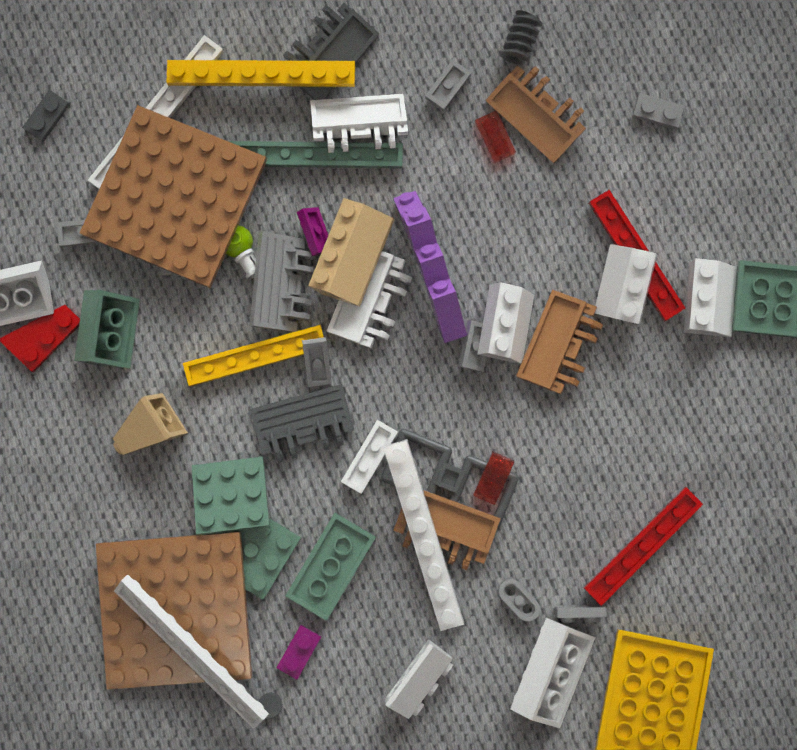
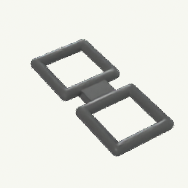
(449, 476)

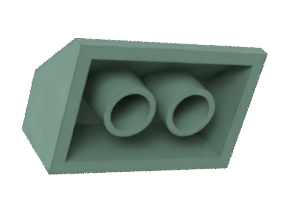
(107, 329)

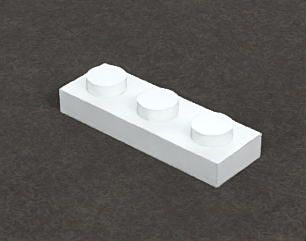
(369, 456)

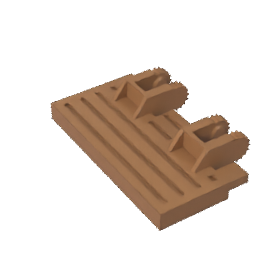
(534, 115)
(555, 341)
(457, 524)

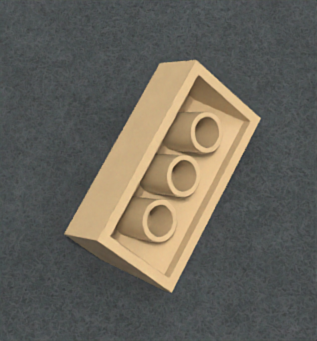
(351, 252)

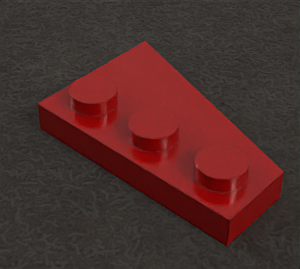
(41, 337)

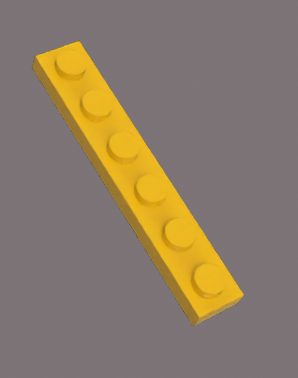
(249, 356)

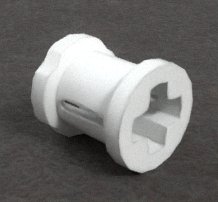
(247, 261)

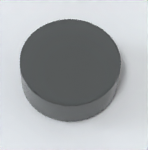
(272, 704)

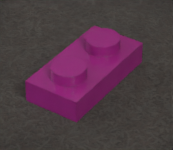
(313, 229)
(298, 652)

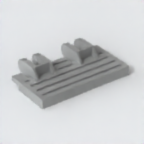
(275, 282)

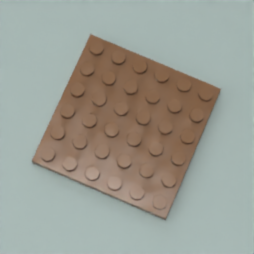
(173, 196)
(193, 581)

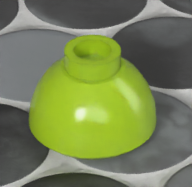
(241, 242)

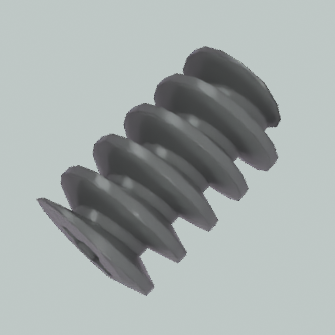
(519, 37)

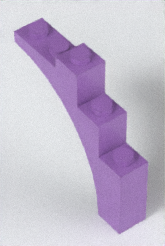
(431, 265)

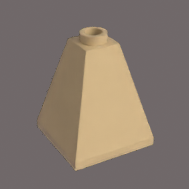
(148, 424)

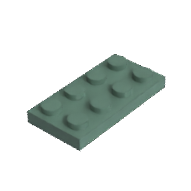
(330, 566)

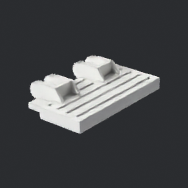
(359, 117)
(354, 321)

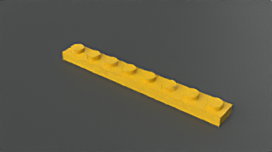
(260, 73)

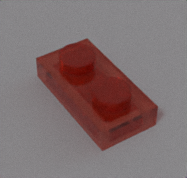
(495, 137)
(493, 478)

